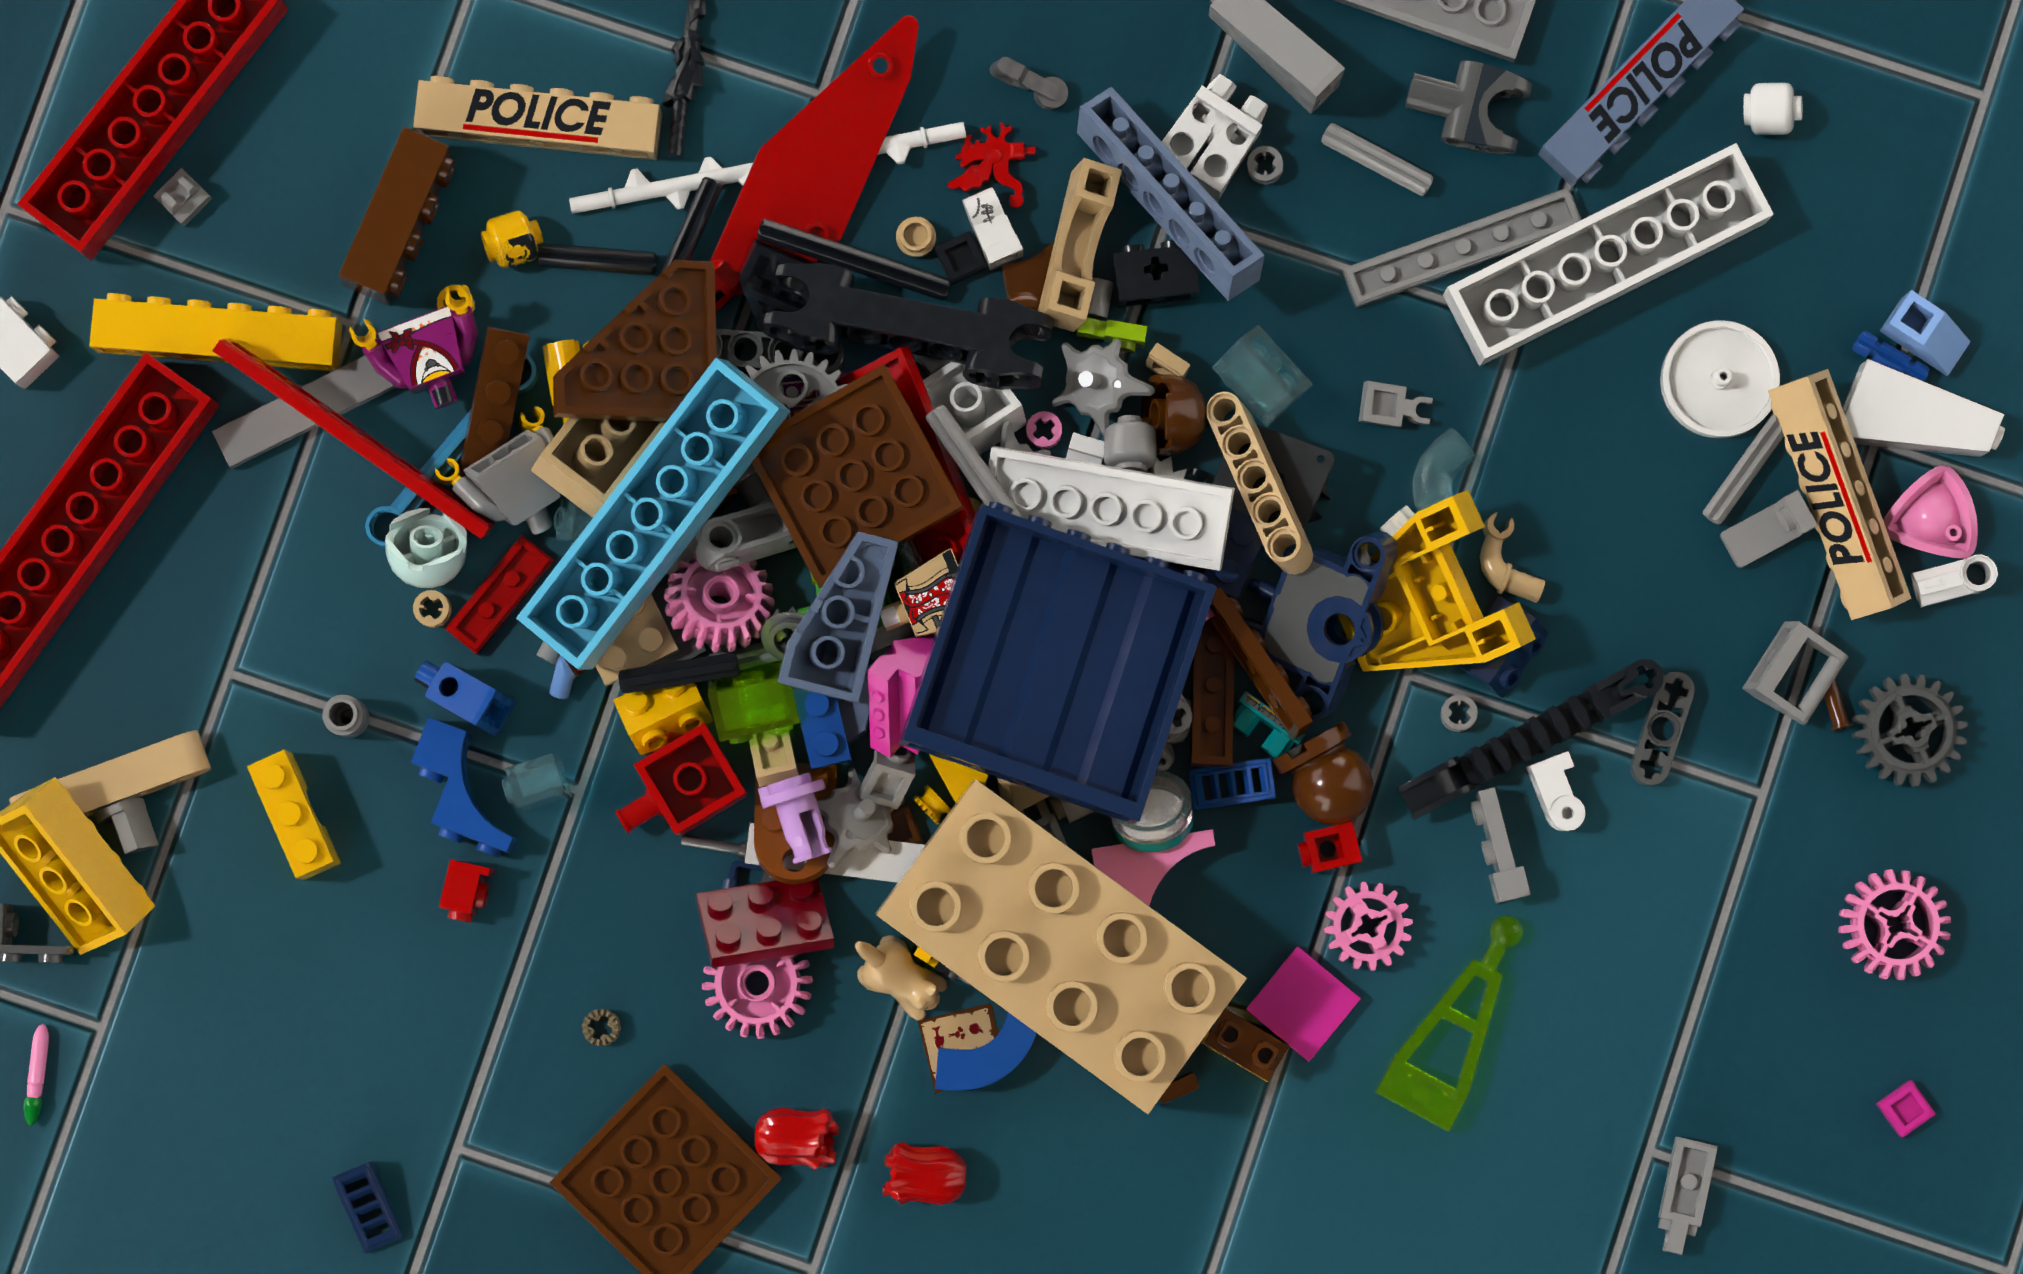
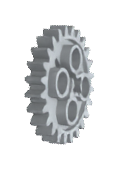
(814, 377)

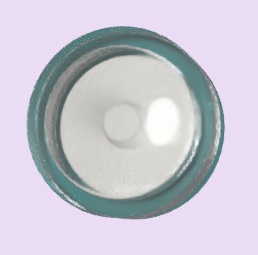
(1165, 817)

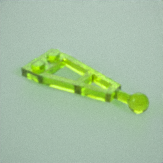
(1418, 1090)

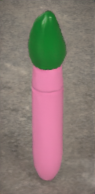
(36, 1075)

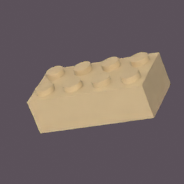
(593, 457)

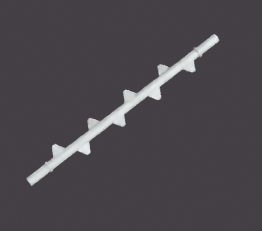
(679, 188)

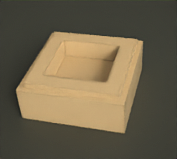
(1165, 362)

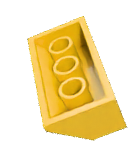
(70, 867)

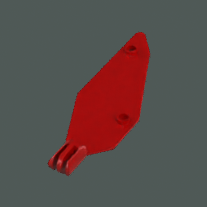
(820, 158)

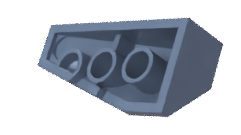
(837, 632)

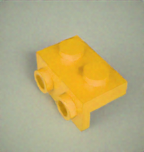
(661, 715)

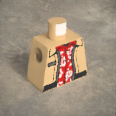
(922, 596)

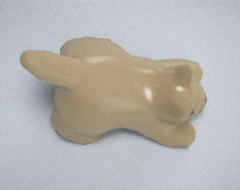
(893, 972)

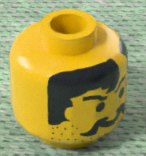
(511, 239)

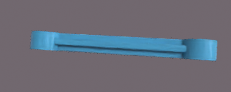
(450, 448)

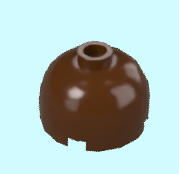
(1175, 413)

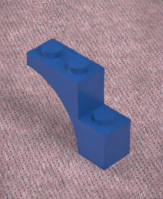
(444, 753)

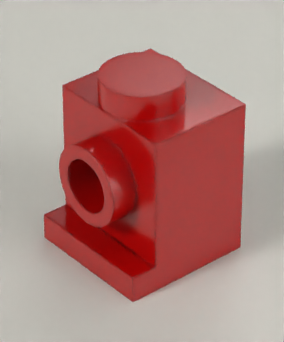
(1345, 844)
(464, 890)

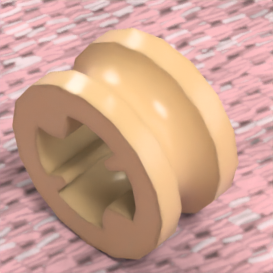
(435, 596)

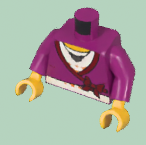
(425, 350)

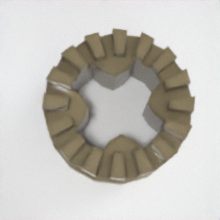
(613, 1022)

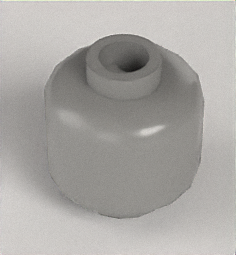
(1130, 444)

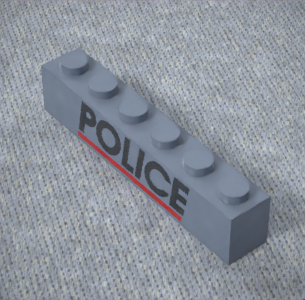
(1637, 85)

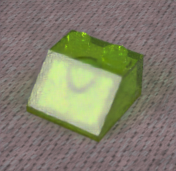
(752, 704)

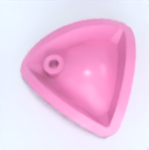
(1935, 515)

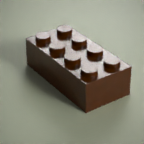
(396, 216)

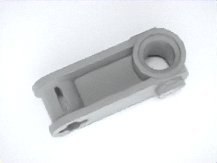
(746, 535)

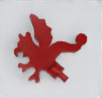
(995, 158)

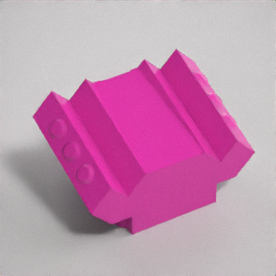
(892, 689)

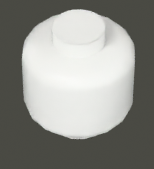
(1772, 108)

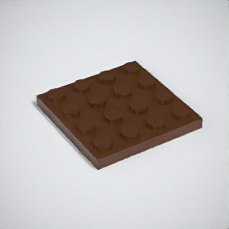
(854, 468)
(665, 1178)

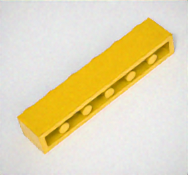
(195, 329)

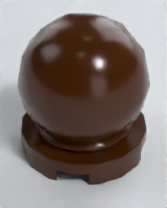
(1329, 779)

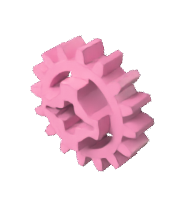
(1376, 943)

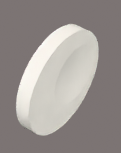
(1719, 379)

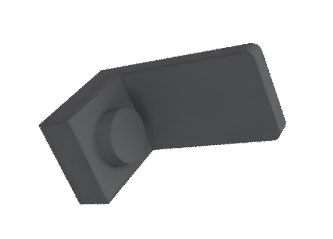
(14, 953)

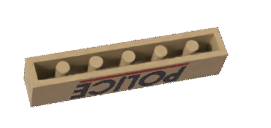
(538, 119)
(1839, 495)

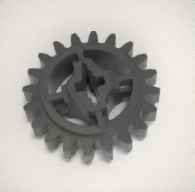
(1901, 717)

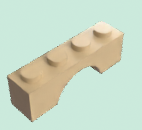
(1082, 219)

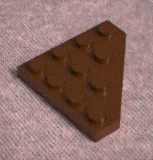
(647, 353)

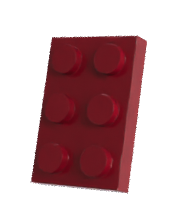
(763, 921)

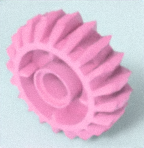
(716, 623)
(758, 1009)

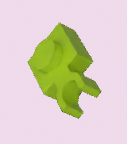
(1129, 334)

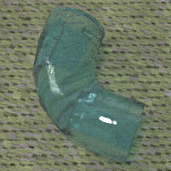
(1438, 468)

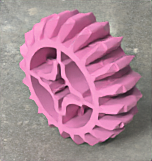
(1903, 909)

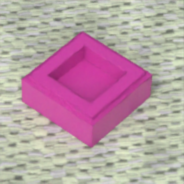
(1905, 1108)

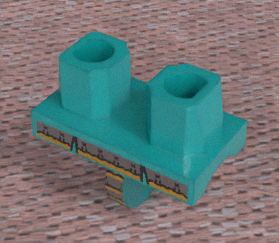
(1253, 711)

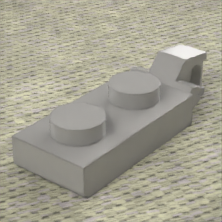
(1685, 1191)

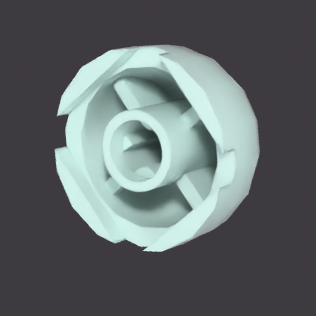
(425, 548)

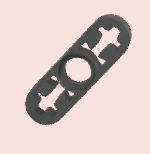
(1662, 761)

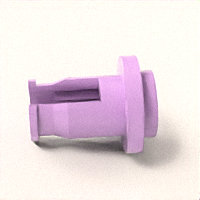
(798, 814)

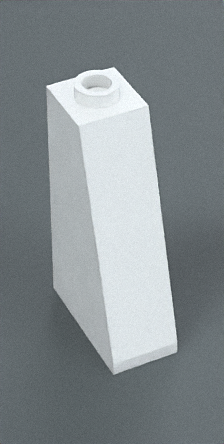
(1912, 415)

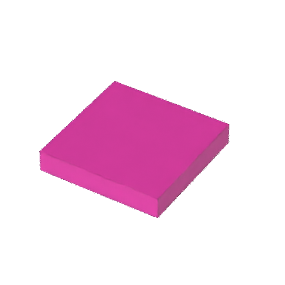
(1303, 1004)

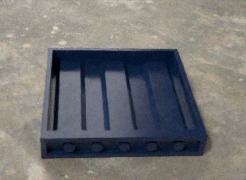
(1058, 663)

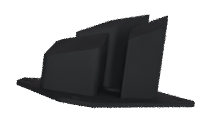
(1299, 464)

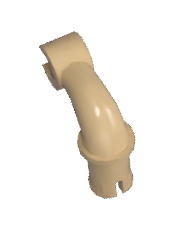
(1501, 574)

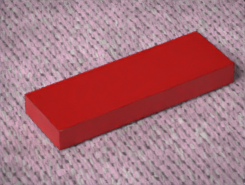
(499, 595)

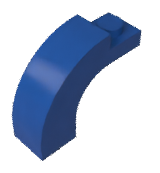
(987, 1064)

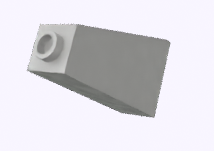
(1280, 49)

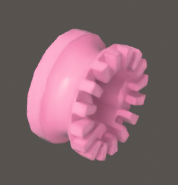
(1045, 417)

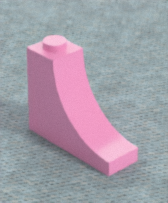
(1143, 871)

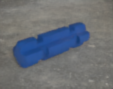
(1889, 356)

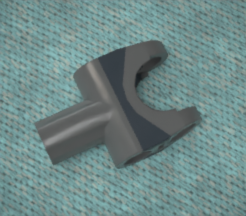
(1467, 103)

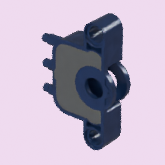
(1304, 612)

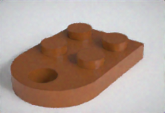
(770, 840)

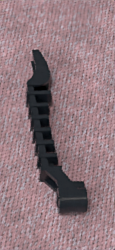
(1533, 737)

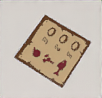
(957, 1030)

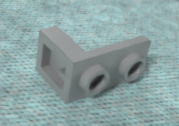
(1768, 529)
(889, 778)

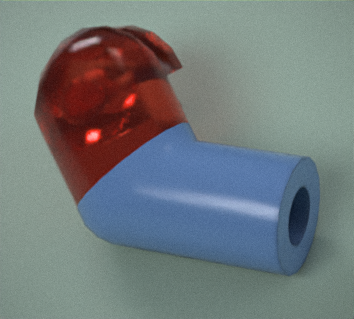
(563, 678)

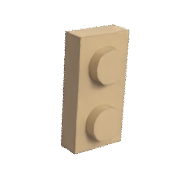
(773, 757)

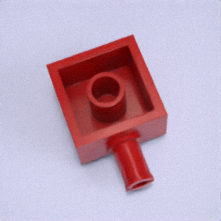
(684, 784)

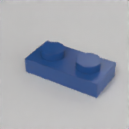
(822, 729)

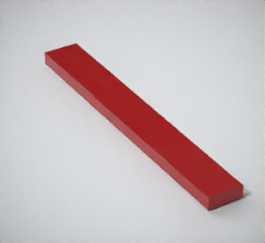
(353, 437)

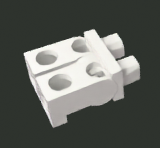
(1220, 125)

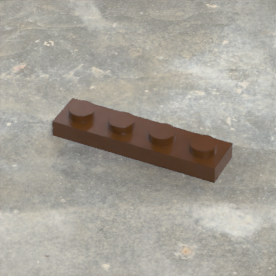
(494, 394)
(1266, 676)
(1212, 701)

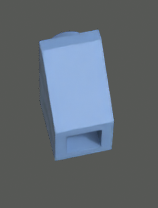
(1926, 332)

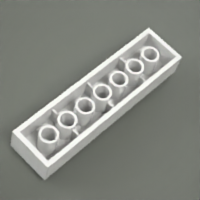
(1607, 254)

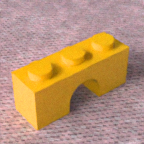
(292, 816)

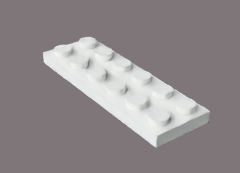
(1135, 509)

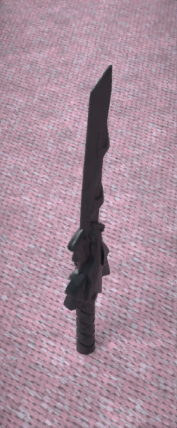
(687, 77)

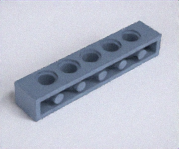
(1170, 194)

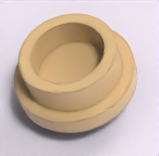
(915, 237)

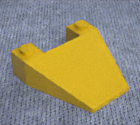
(1429, 603)

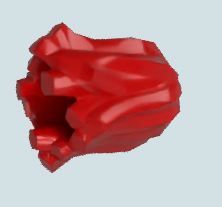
(796, 1137)
(924, 1174)

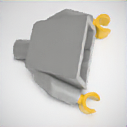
(503, 482)

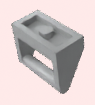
(1777, 661)

